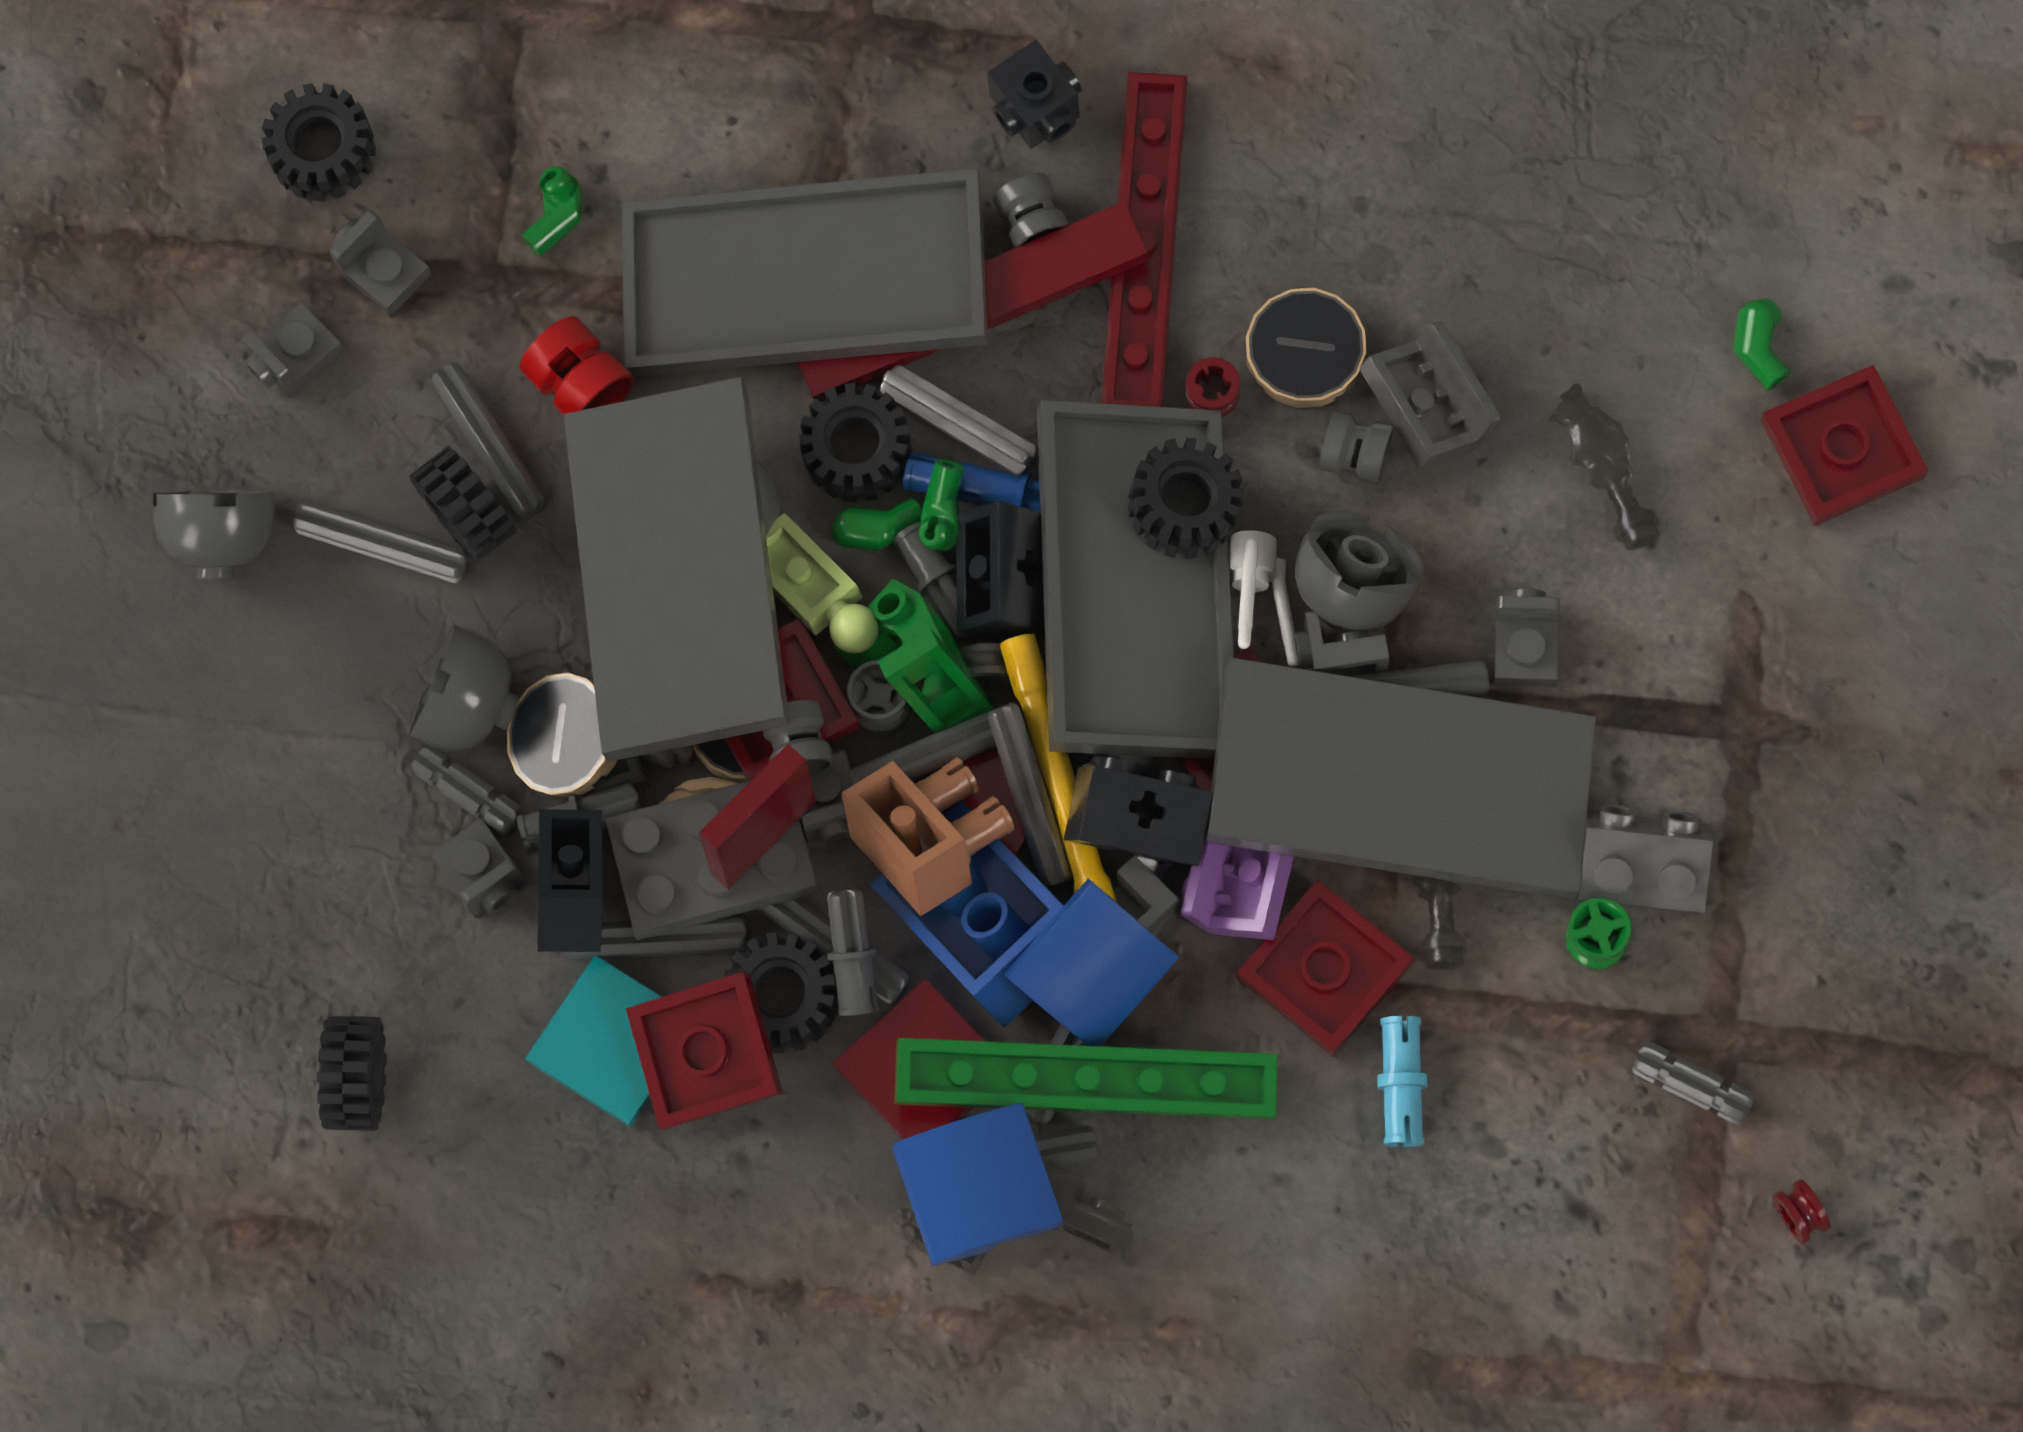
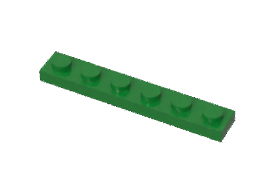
(1086, 1078)

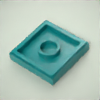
(592, 1043)

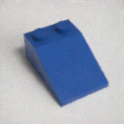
(984, 924)

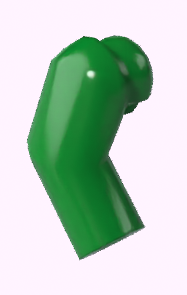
(561, 210)
(1753, 341)
(940, 508)
(873, 528)

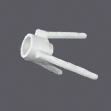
(1251, 569)

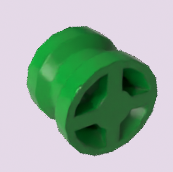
(1597, 920)

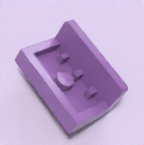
(1236, 891)

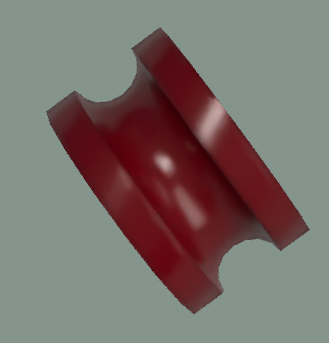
(1213, 367)
(1801, 1211)

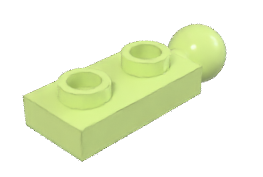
(818, 588)

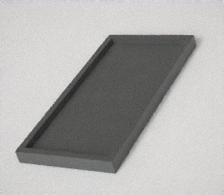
(804, 273)
(675, 570)
(1128, 631)
(1401, 779)

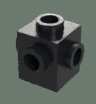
(1034, 95)

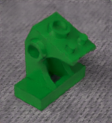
(917, 645)

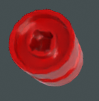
(569, 365)

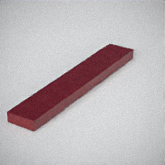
(1151, 192)
(1014, 286)

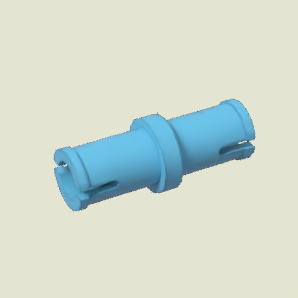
(1402, 1081)

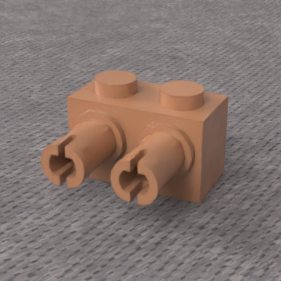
(909, 837)

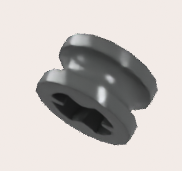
(986, 664)

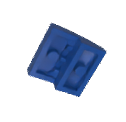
(1091, 965)
(977, 1184)

